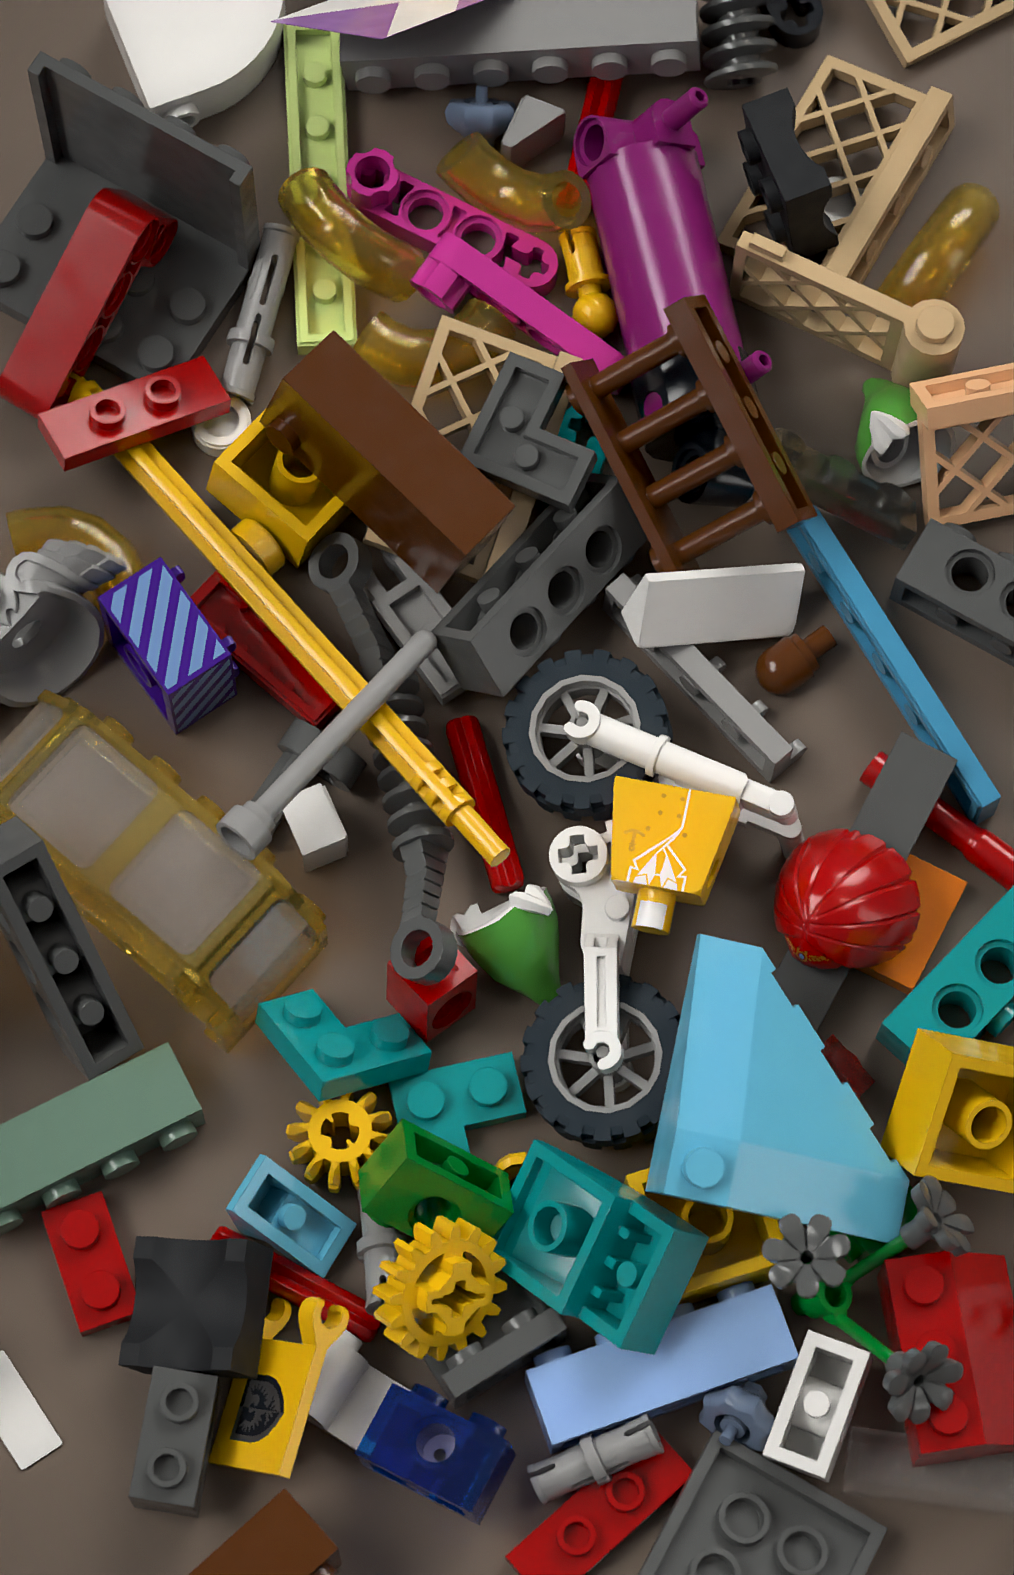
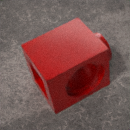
(433, 1006)

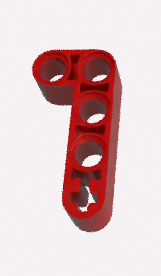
(84, 297)

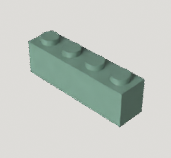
(94, 1133)

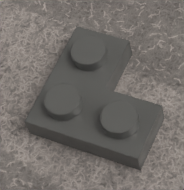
(512, 442)

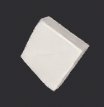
(316, 827)

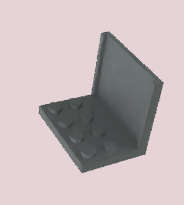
(111, 141)

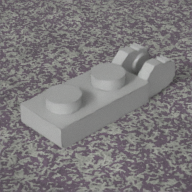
(407, 610)

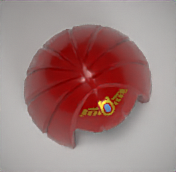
(845, 901)

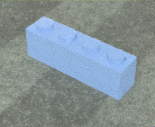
(699, 1352)

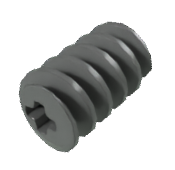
(735, 43)

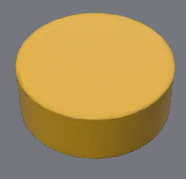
(260, 544)

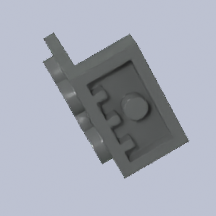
(510, 1344)

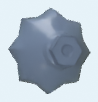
(480, 115)
(738, 1415)

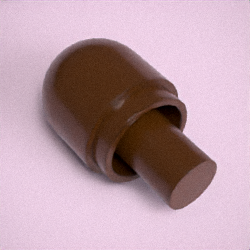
(792, 661)

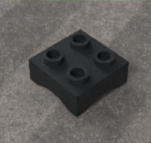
(785, 176)
(198, 1306)

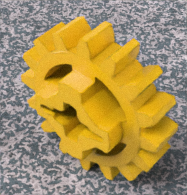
(439, 1287)

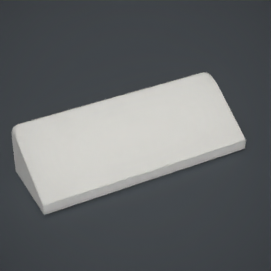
(714, 605)

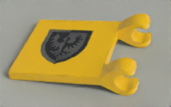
(269, 1413)

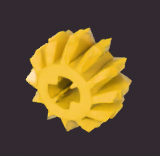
(317, 1147)

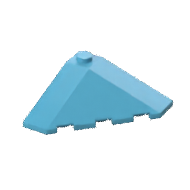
(758, 1111)

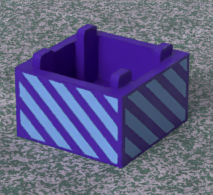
(169, 644)

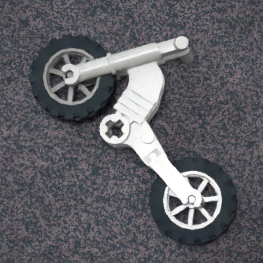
(608, 998)

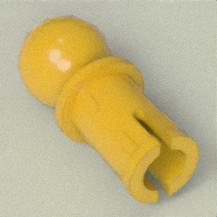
(588, 281)

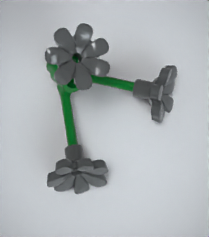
(825, 1292)

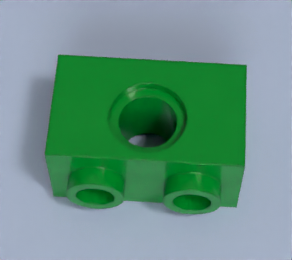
(424, 1177)

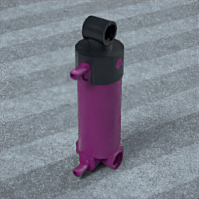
(657, 251)

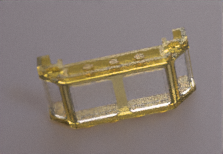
(154, 868)

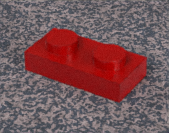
(91, 1262)

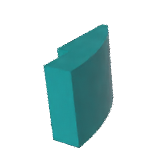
(597, 1248)

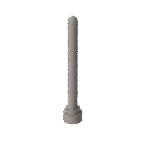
(250, 826)

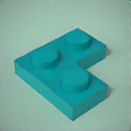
(336, 1057)
(460, 1097)

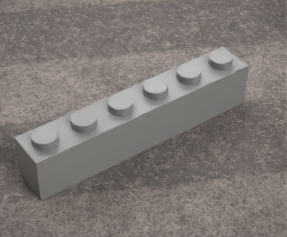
(529, 42)

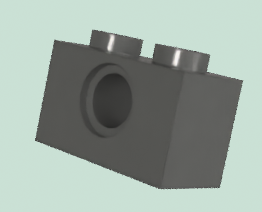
(175, 1441)

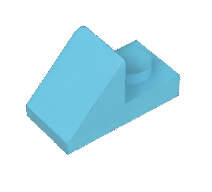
(289, 1217)

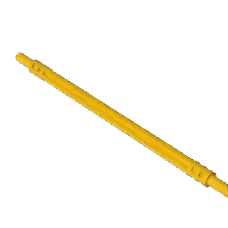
(303, 639)

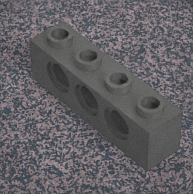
(539, 588)
(929, 591)
(60, 956)

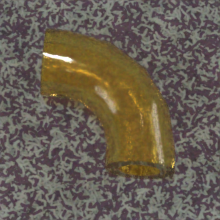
(512, 194)
(347, 236)
(943, 245)
(401, 351)
(35, 525)

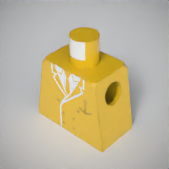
(667, 846)

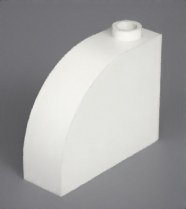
(195, 53)

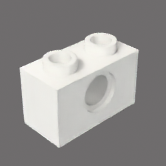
(818, 1406)

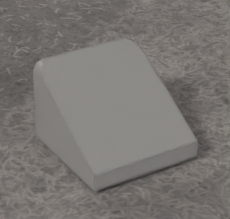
(532, 130)

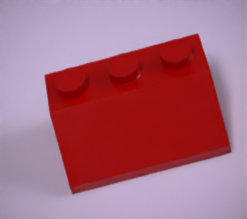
(971, 1311)

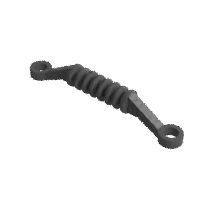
(419, 833)

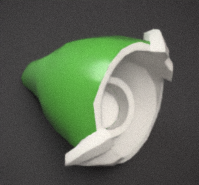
(889, 435)
(515, 942)

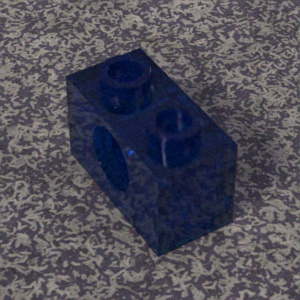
(461, 1482)

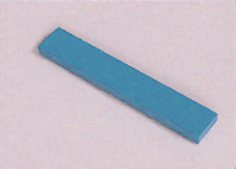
(894, 664)

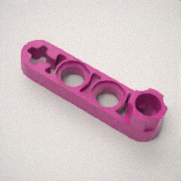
(458, 217)
(460, 269)

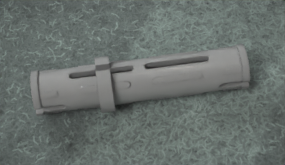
(276, 249)

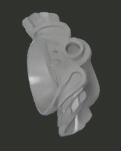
(45, 621)

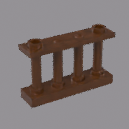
(721, 390)

